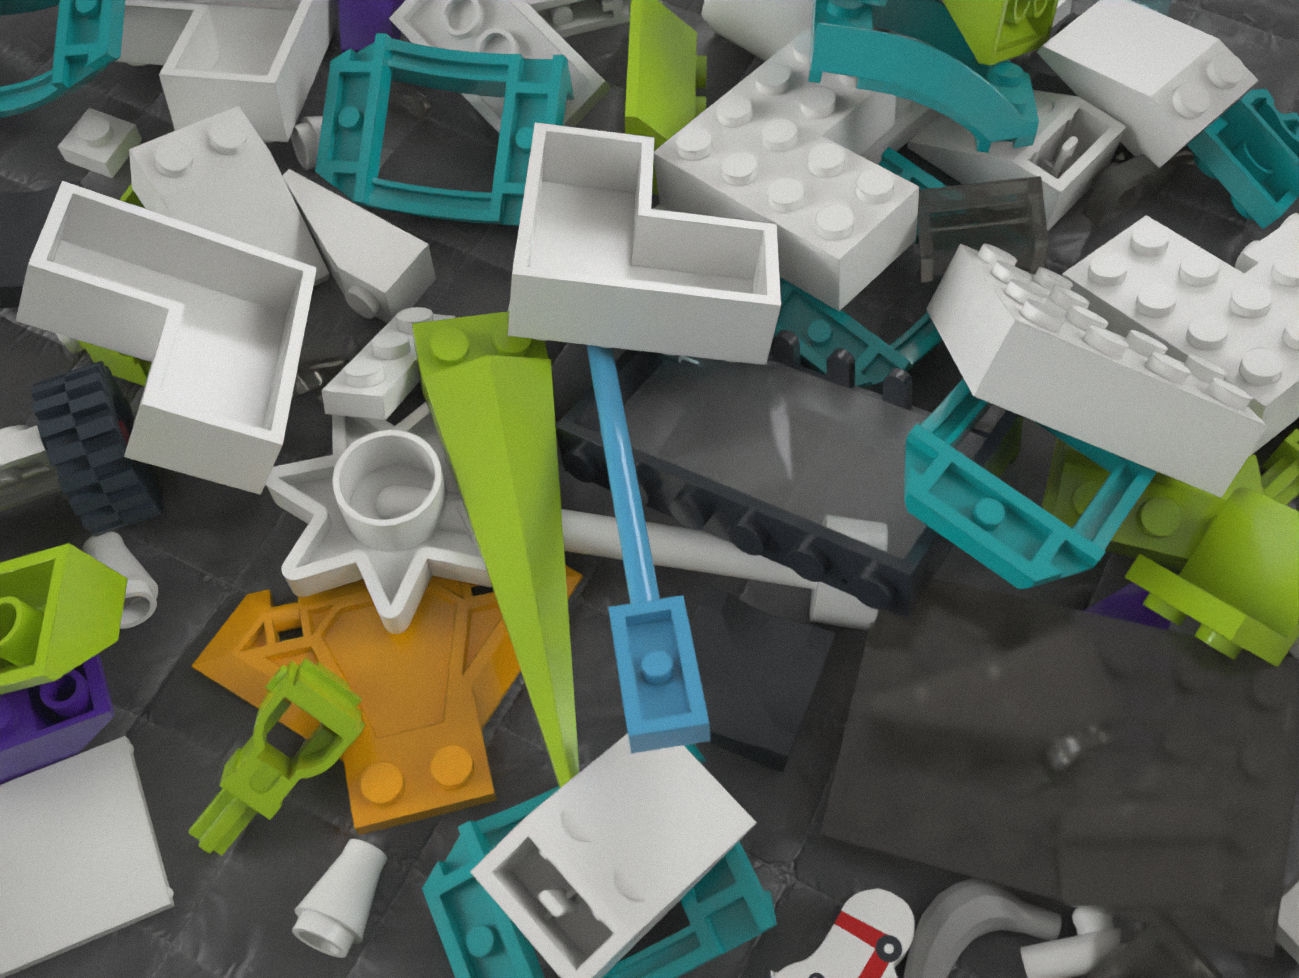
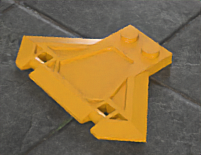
(418, 689)

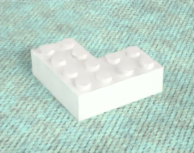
(232, 56)
(794, 160)
(630, 276)
(199, 306)
(1204, 308)
(1051, 360)

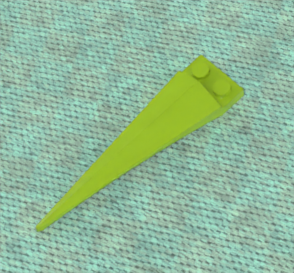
(499, 437)

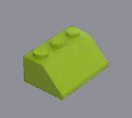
(1003, 27)
(662, 74)
(1163, 522)
(55, 614)

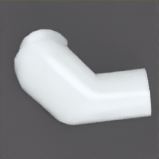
(1074, 954)

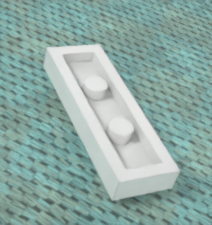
(381, 372)

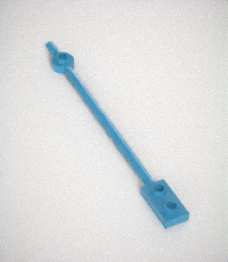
(650, 634)

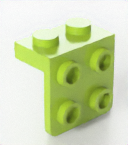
(1237, 579)

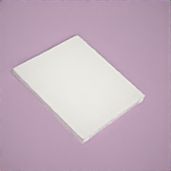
(76, 856)

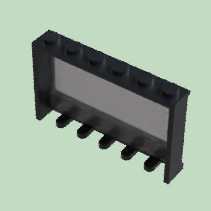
(784, 464)

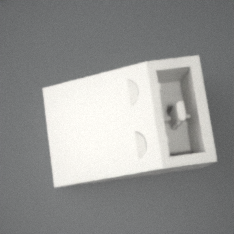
(1068, 151)
(611, 855)

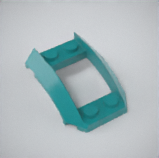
(85, 45)
(984, 99)
(358, 109)
(826, 329)
(997, 521)
(485, 943)

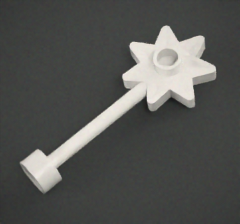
(396, 518)

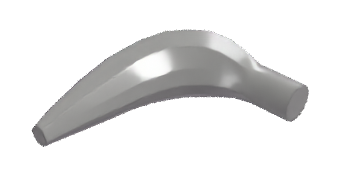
(965, 914)

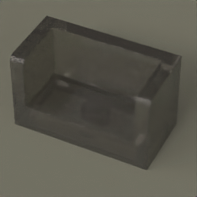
(992, 213)

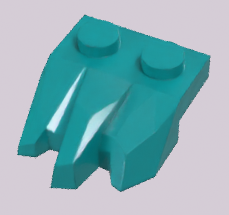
(1253, 156)

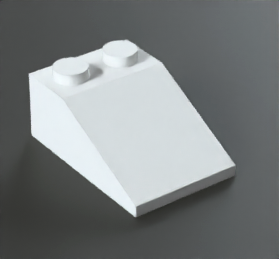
(1147, 74)
(226, 183)

